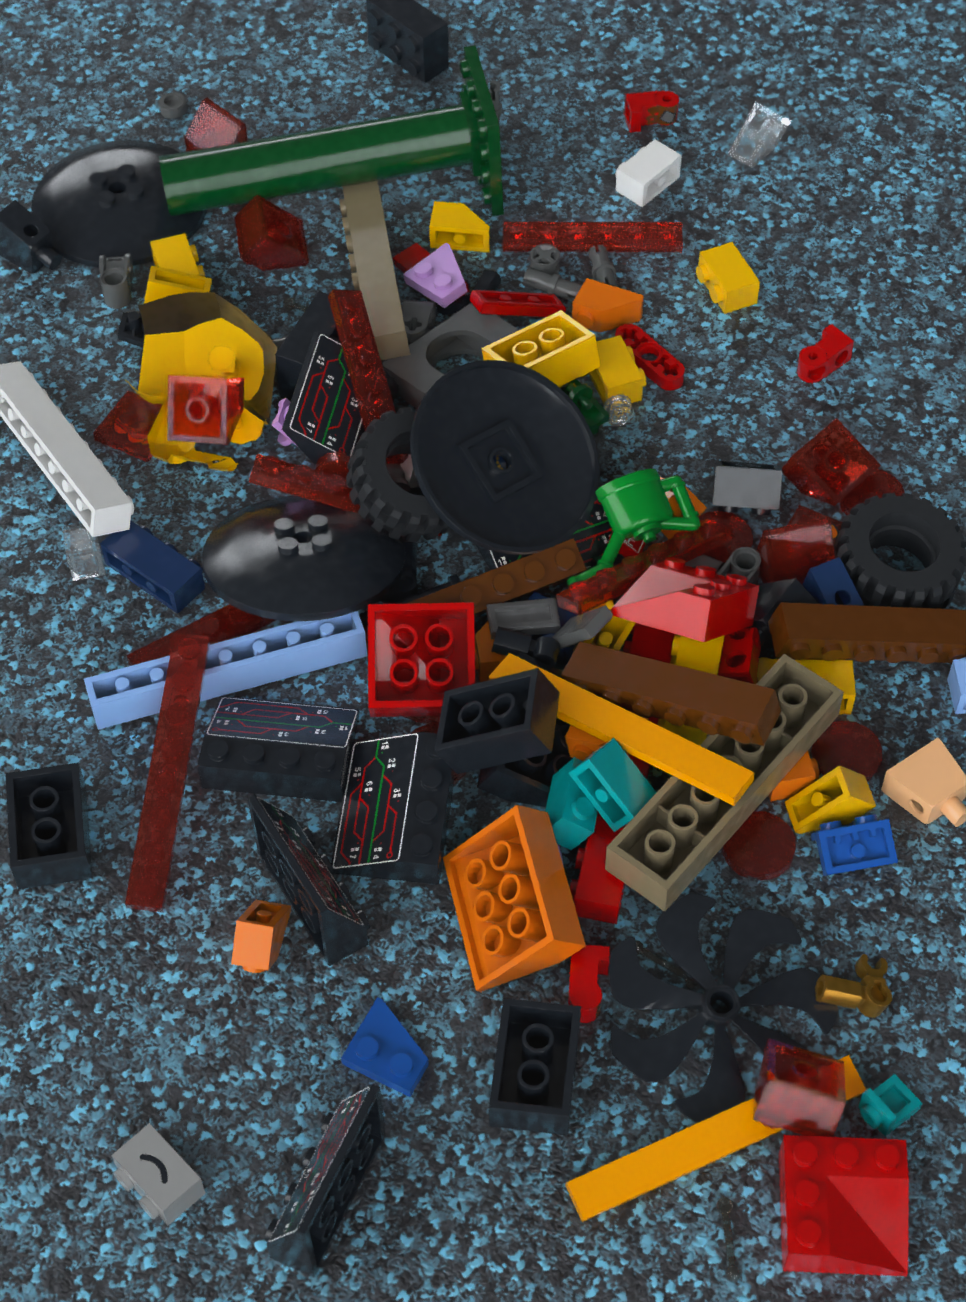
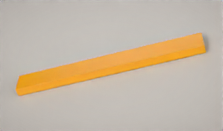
(641, 737)
(678, 1155)

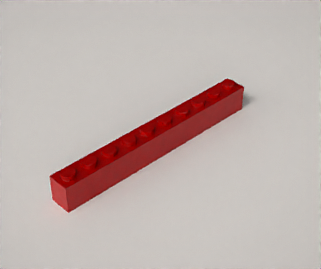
(598, 892)

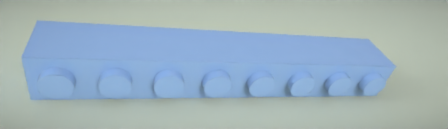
(231, 666)

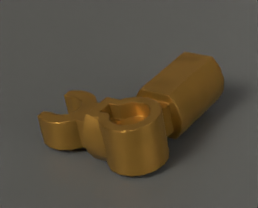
(868, 995)

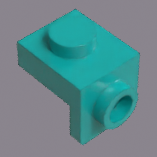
(888, 1105)

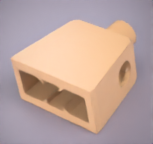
(928, 784)

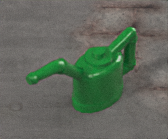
(640, 510)

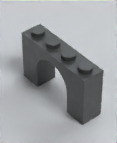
(459, 334)

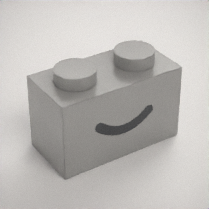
(158, 1175)

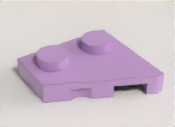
(437, 277)

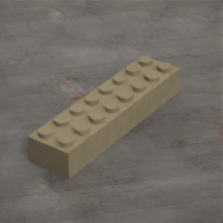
(687, 826)

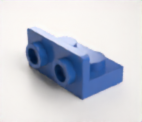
(855, 846)

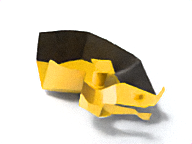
(204, 337)

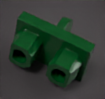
(589, 407)

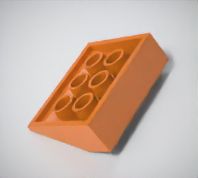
(513, 898)

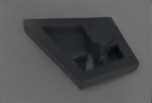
(132, 329)

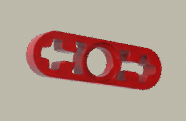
(653, 369)

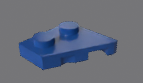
(386, 1051)

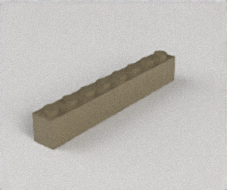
(374, 265)

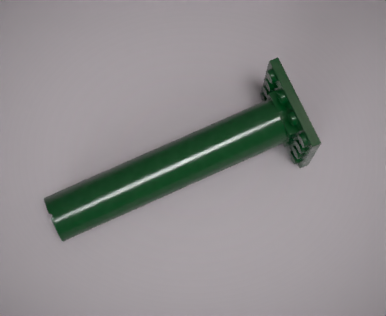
(346, 154)

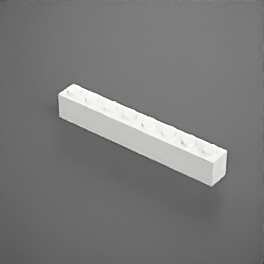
(62, 453)

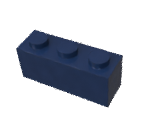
(154, 566)

